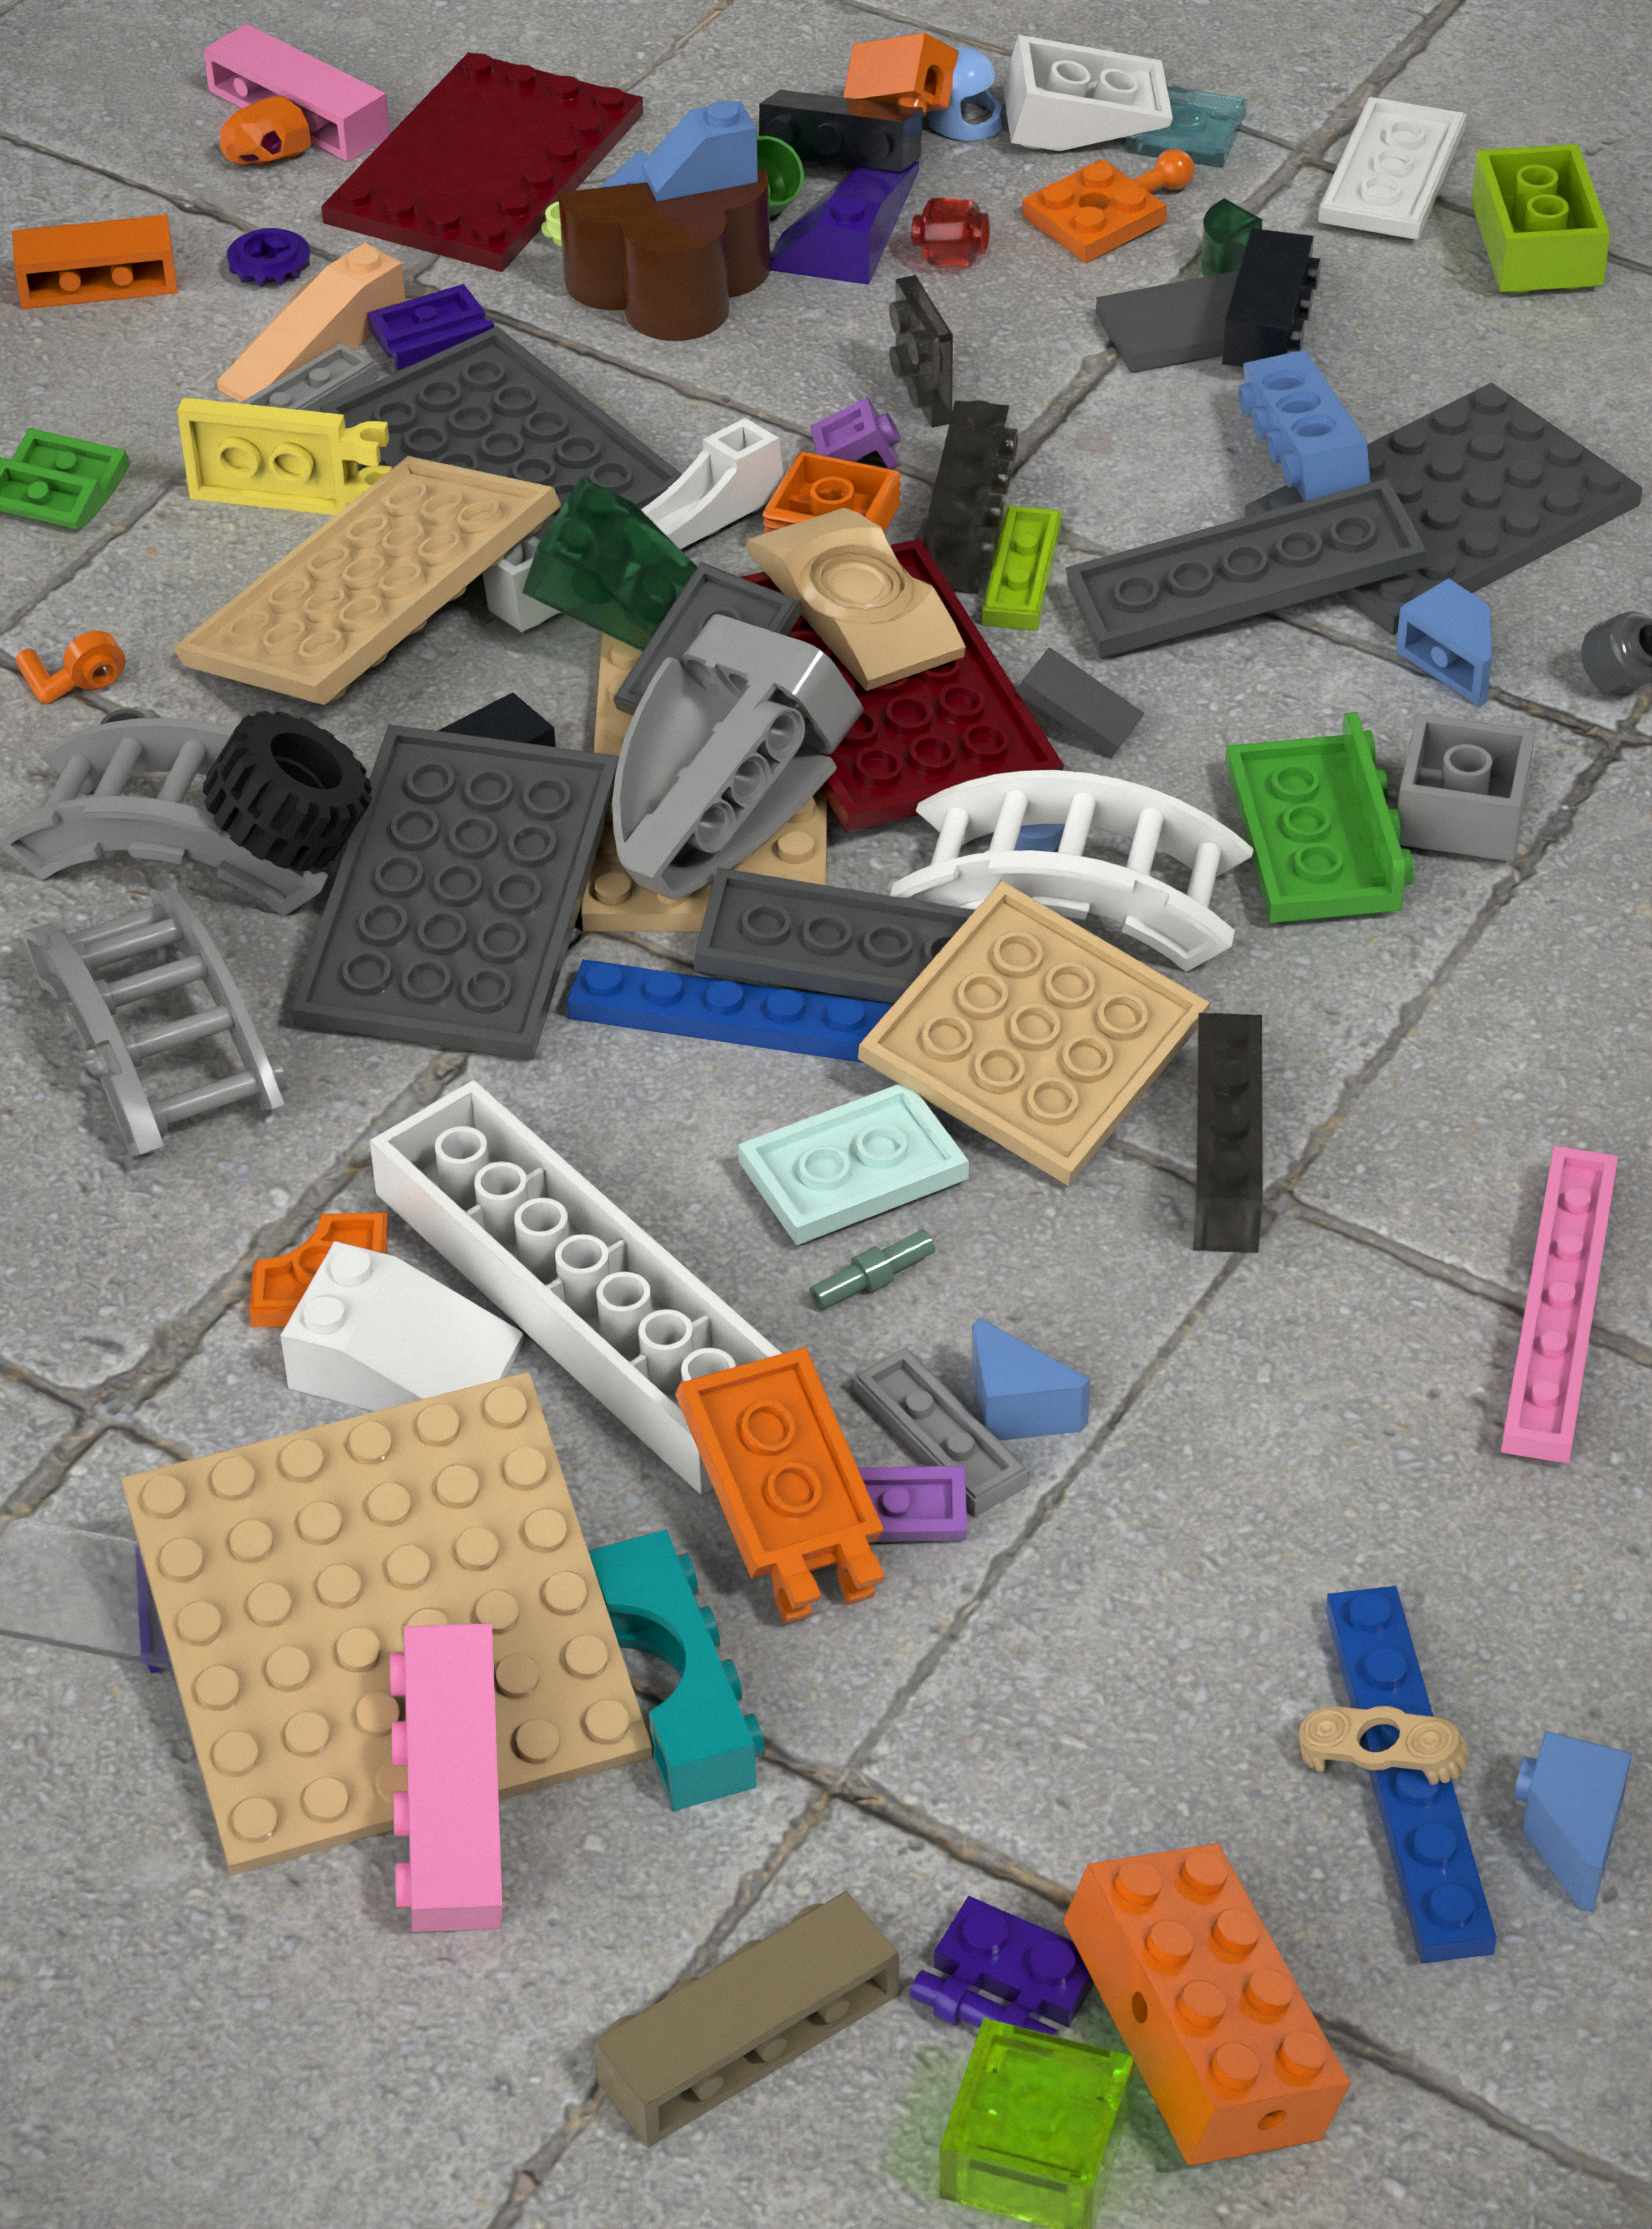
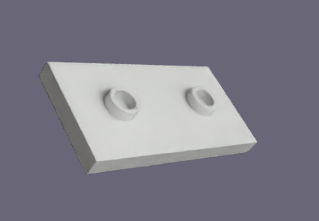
(1392, 168)

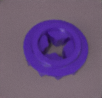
(286, 249)

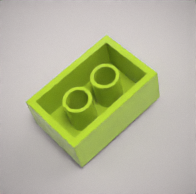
(1540, 218)

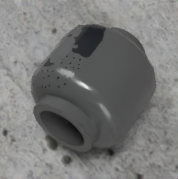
(1619, 653)

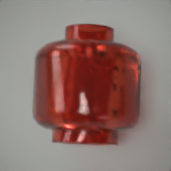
(951, 232)

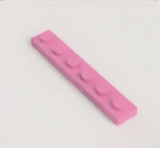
(1560, 1306)

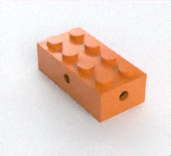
(1205, 2003)

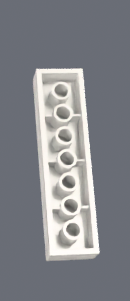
(563, 1264)

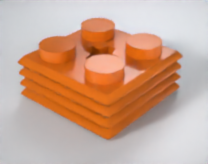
(826, 484)

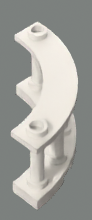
(1074, 884)

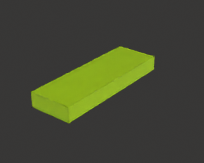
(1022, 568)

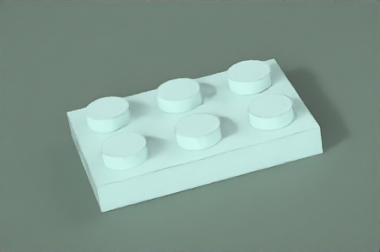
(852, 1162)

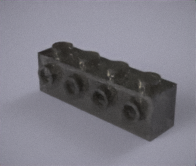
(968, 492)

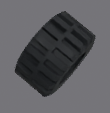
(287, 791)

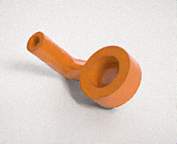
(89, 662)

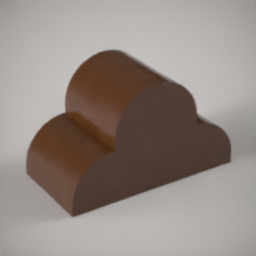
(665, 259)

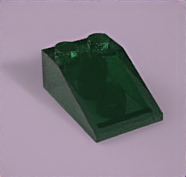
(608, 566)

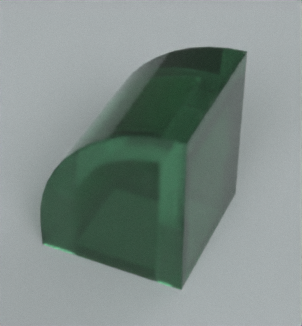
(1225, 237)

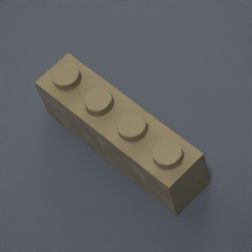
(746, 2017)

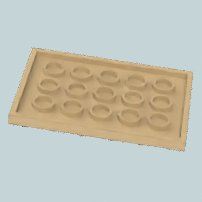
(367, 579)

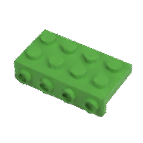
(1320, 825)

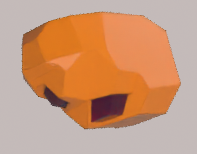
(265, 132)

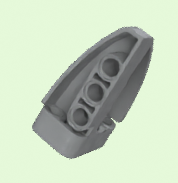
(724, 752)

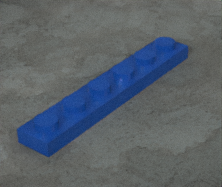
(722, 1010)
(1419, 1818)

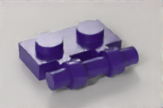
(1008, 1959)

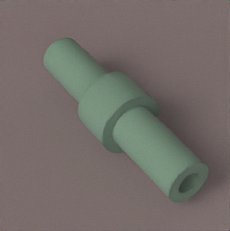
(872, 1269)

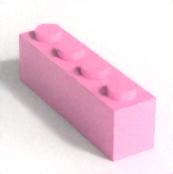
(340, 110)
(450, 1778)

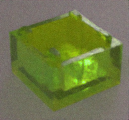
(1035, 2127)

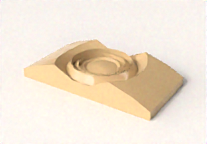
(859, 596)

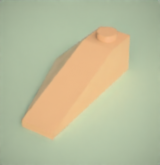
(316, 318)

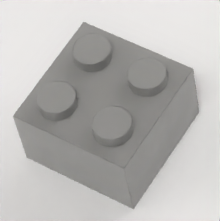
(1465, 787)

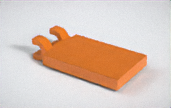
(785, 1478)

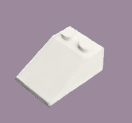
(1081, 95)
(389, 1334)

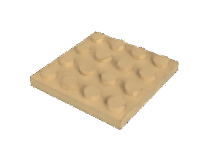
(1034, 1032)

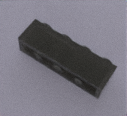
(1228, 1133)

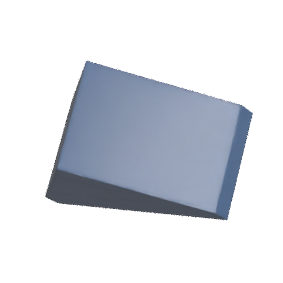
(1024, 1389)

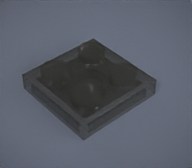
(922, 350)

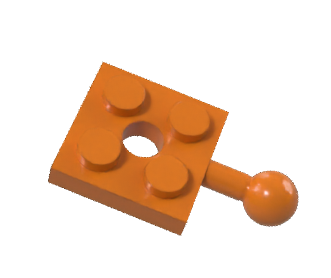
(1103, 206)

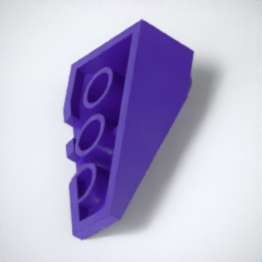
(846, 227)

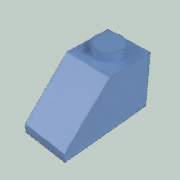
(705, 153)
(1449, 638)
(1573, 1809)

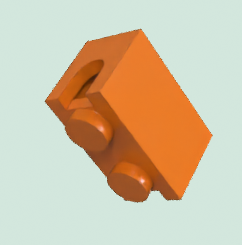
(903, 71)

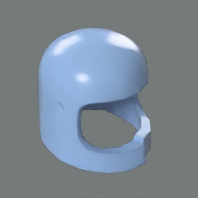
(970, 84)

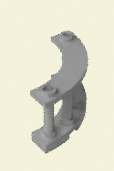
(150, 828)
(66, 968)

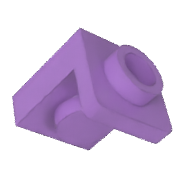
(857, 433)

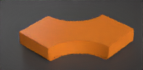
(283, 1280)

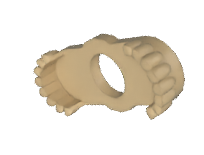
(1422, 1744)

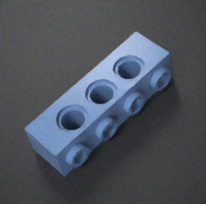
(1304, 425)

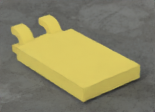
(277, 456)

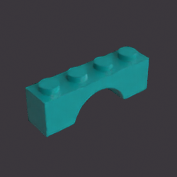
(699, 1731)

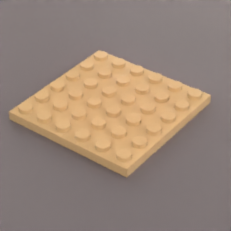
(306, 1558)

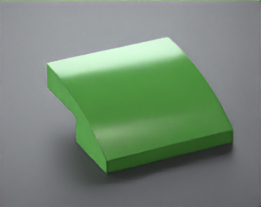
(60, 478)

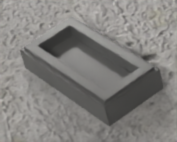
(1080, 702)

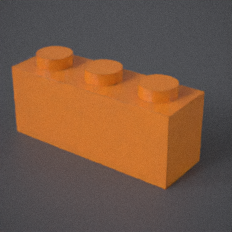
(94, 262)

